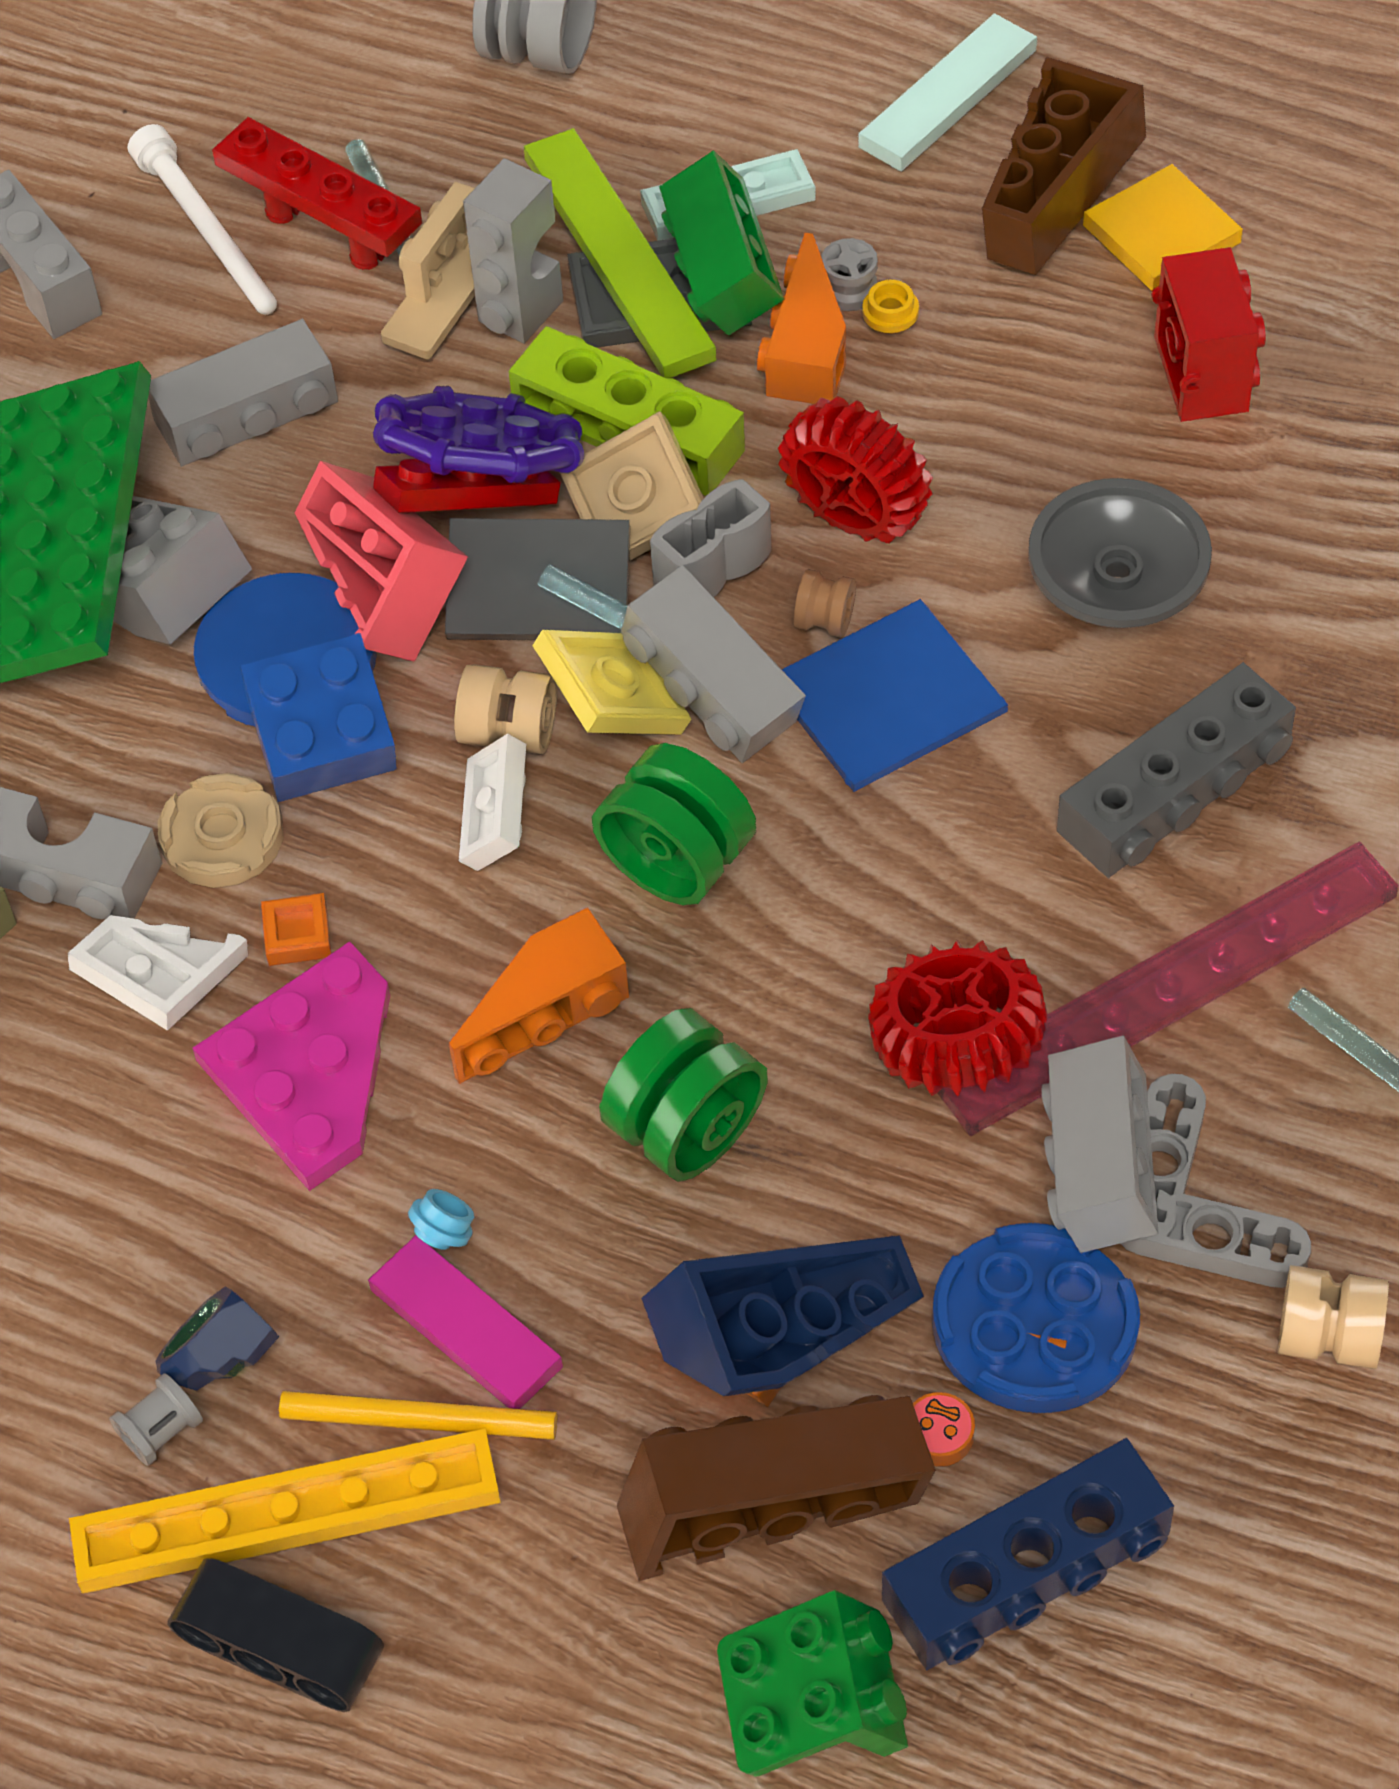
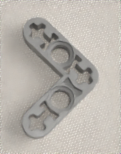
(1182, 1213)

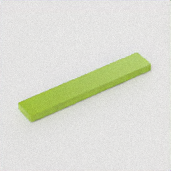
(621, 255)

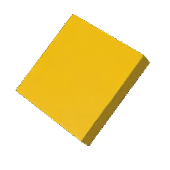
(1158, 220)

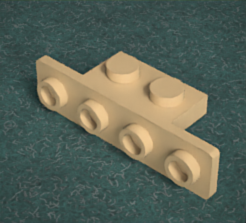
(435, 278)

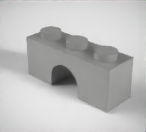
(504, 223)
(48, 268)
(98, 872)

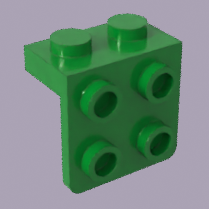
(811, 1684)

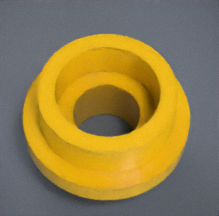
(890, 306)

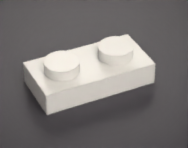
(493, 802)

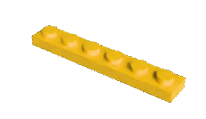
(283, 1510)

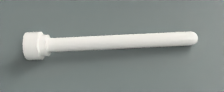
(156, 154)

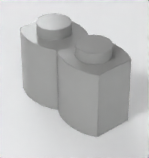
(718, 540)

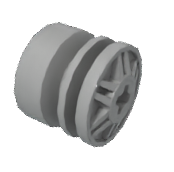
(548, 31)

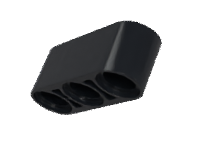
(276, 1634)

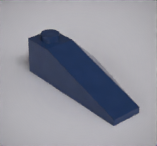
(778, 1312)

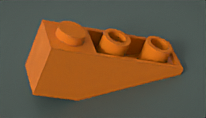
(809, 334)
(547, 987)

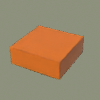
(296, 929)

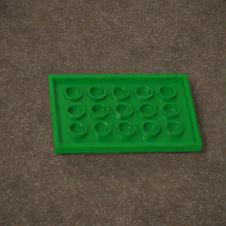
(66, 516)

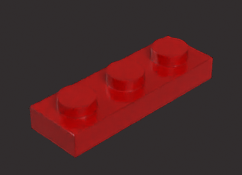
(417, 489)

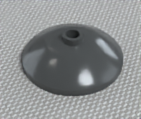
(1122, 532)

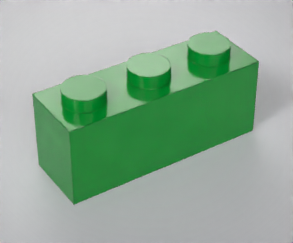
(719, 244)

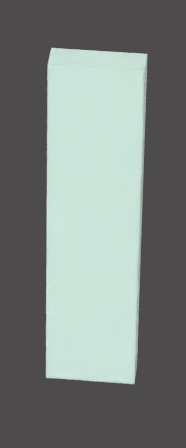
(947, 92)

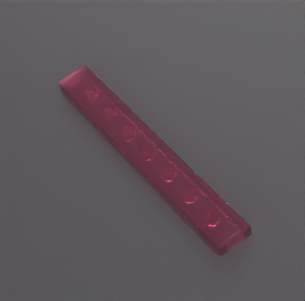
(1191, 974)

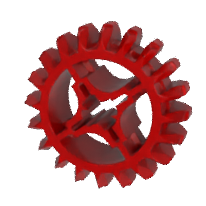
(855, 469)
(959, 1031)

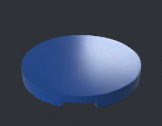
(263, 621)
(1040, 1285)

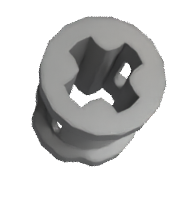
(156, 1419)

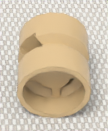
(485, 702)
(1333, 1317)

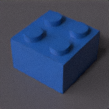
(319, 717)

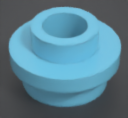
(441, 1219)

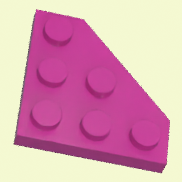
(306, 1063)

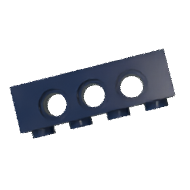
(1106, 1486)

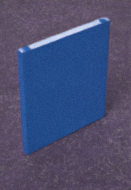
(891, 695)

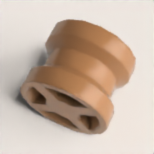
(824, 603)

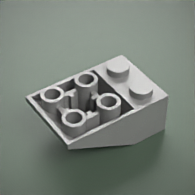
(174, 568)

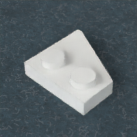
(154, 966)

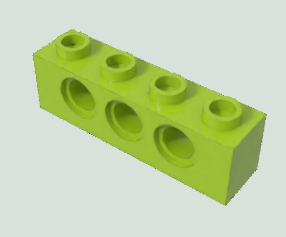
(614, 394)

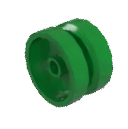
(674, 824)
(683, 1094)

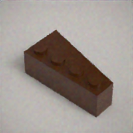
(1060, 161)
(770, 1478)

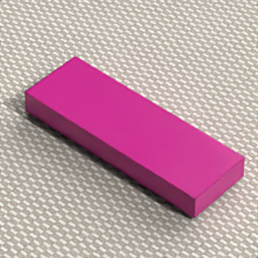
(465, 1323)

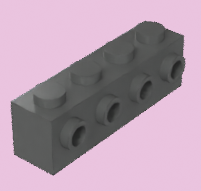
(1176, 770)

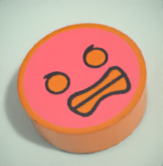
(946, 1426)

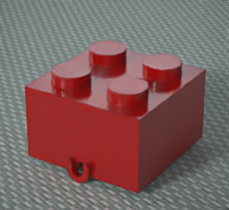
(1207, 333)

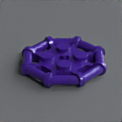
(478, 434)

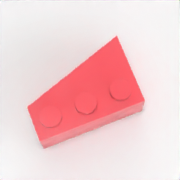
(385, 562)

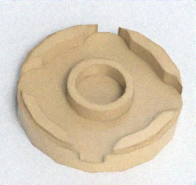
(220, 830)

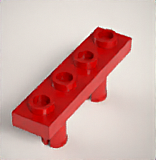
(307, 182)

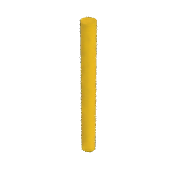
(417, 1415)

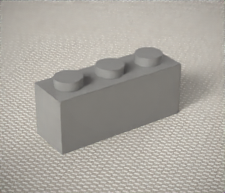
(242, 392)
(711, 664)
(1100, 1145)

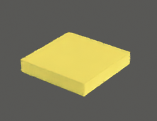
(608, 685)

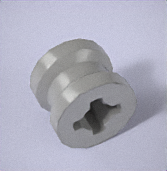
(851, 271)

